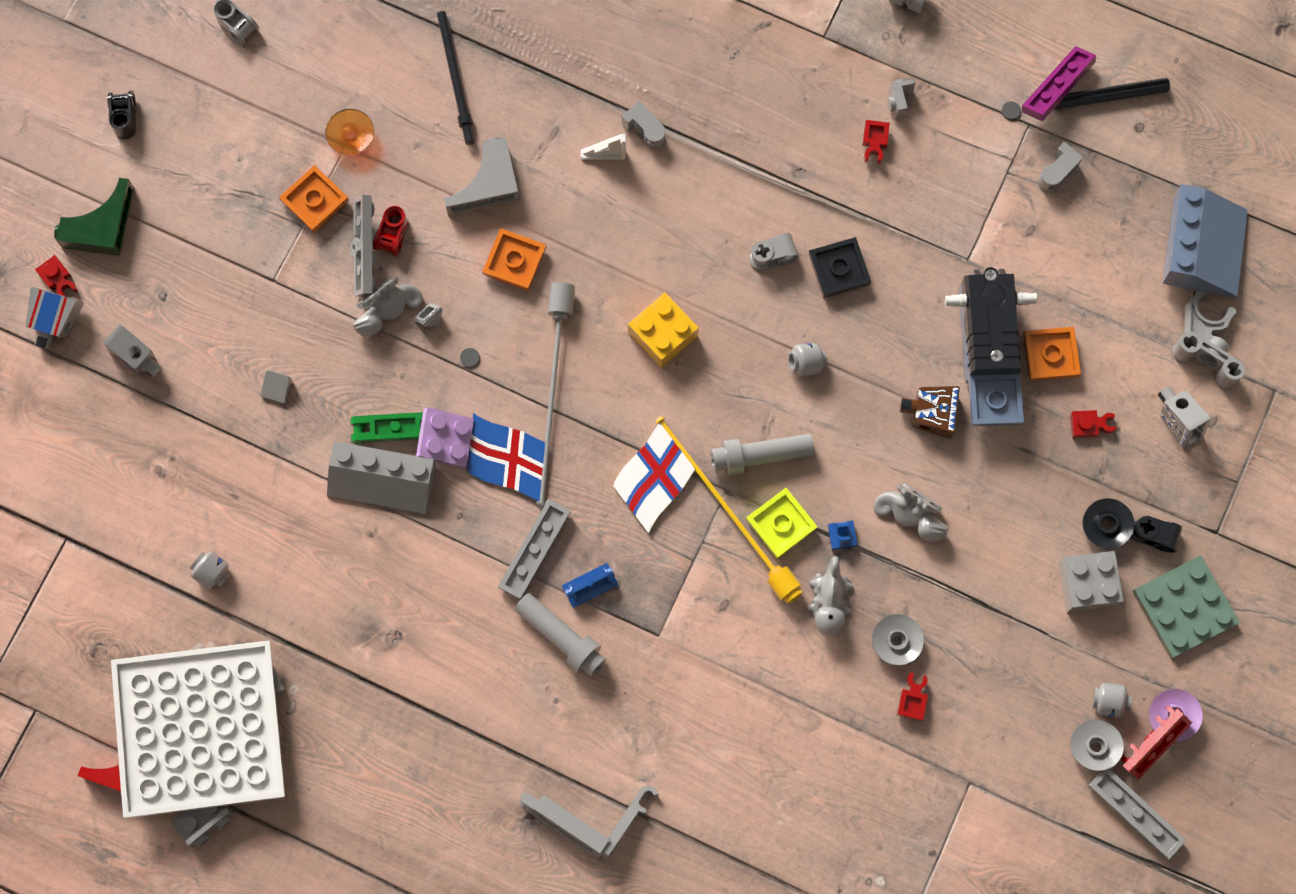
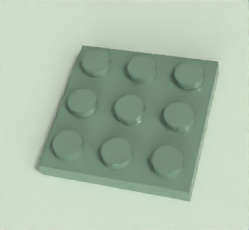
(1185, 606)

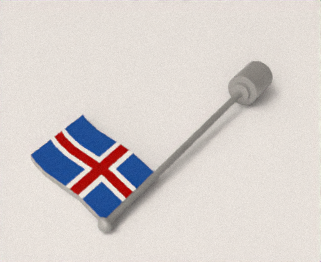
(510, 455)

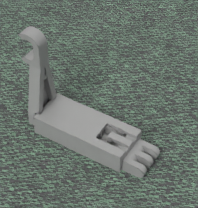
(579, 831)

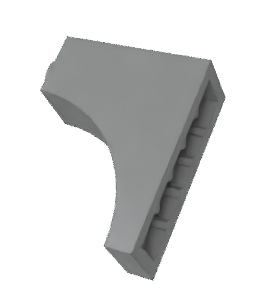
(492, 184)

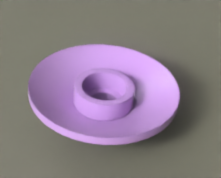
(1177, 699)

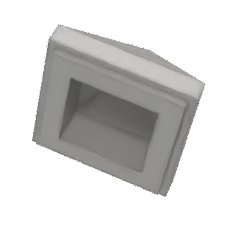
(430, 315)

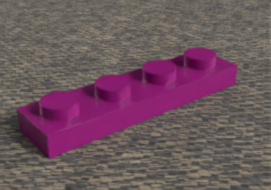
(1058, 83)

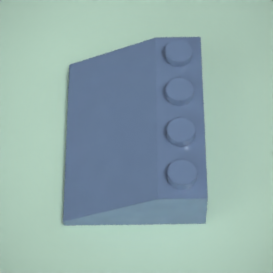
(1205, 242)

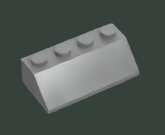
(380, 477)

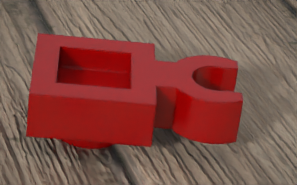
(875, 137)
(55, 275)
(1088, 423)
(912, 701)

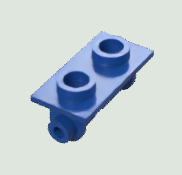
(590, 585)

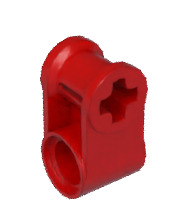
(389, 235)

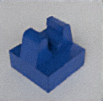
(842, 535)

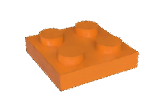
(314, 198)
(514, 259)
(1052, 353)

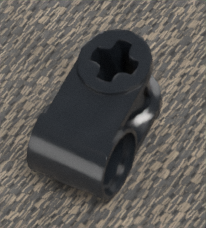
(122, 109)
(1160, 533)

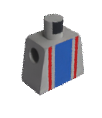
(51, 315)
(125, 346)

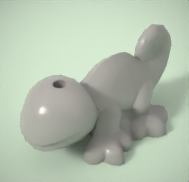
(386, 303)
(912, 509)
(829, 601)

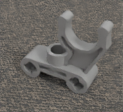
(1208, 348)

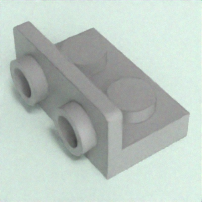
(199, 823)

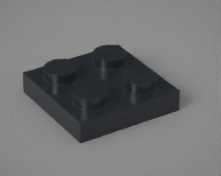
(839, 267)

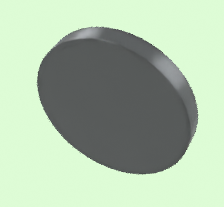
(1011, 110)
(469, 357)

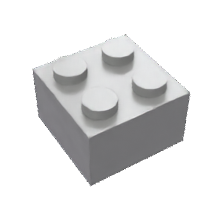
(1090, 581)

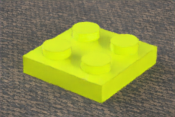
(781, 523)

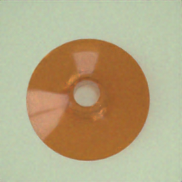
(344, 123)

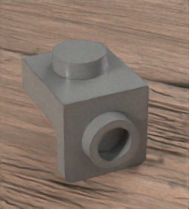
(896, 99)

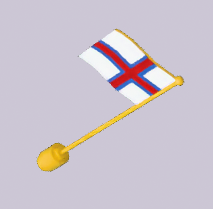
(658, 477)

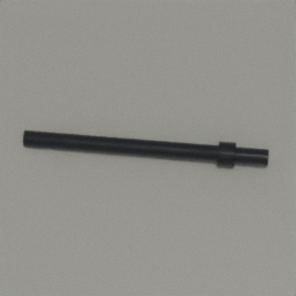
(464, 119)

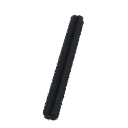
(1114, 93)

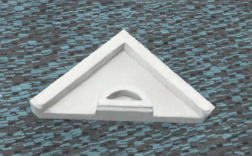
(606, 150)

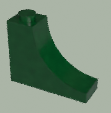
(101, 229)

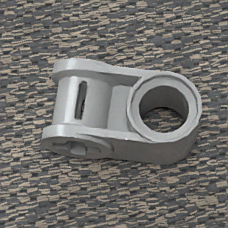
(237, 23)
(776, 251)

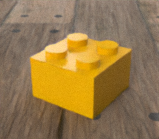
(663, 330)

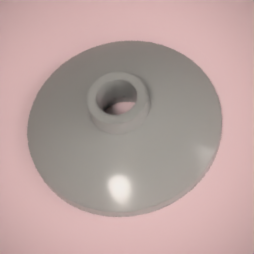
(897, 626)
(1101, 734)

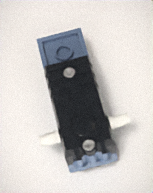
(991, 345)

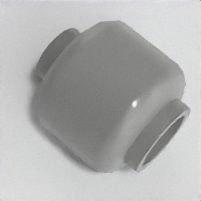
(807, 359)
(209, 570)
(1112, 700)

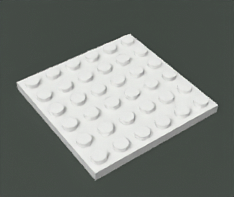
(197, 729)

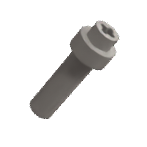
(735, 456)
(580, 653)

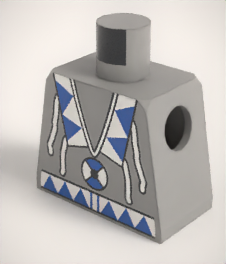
(1183, 416)

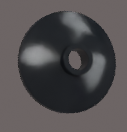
(1114, 512)

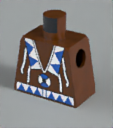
(933, 409)

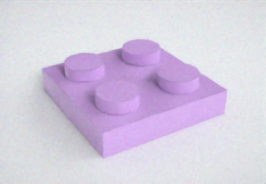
(445, 437)

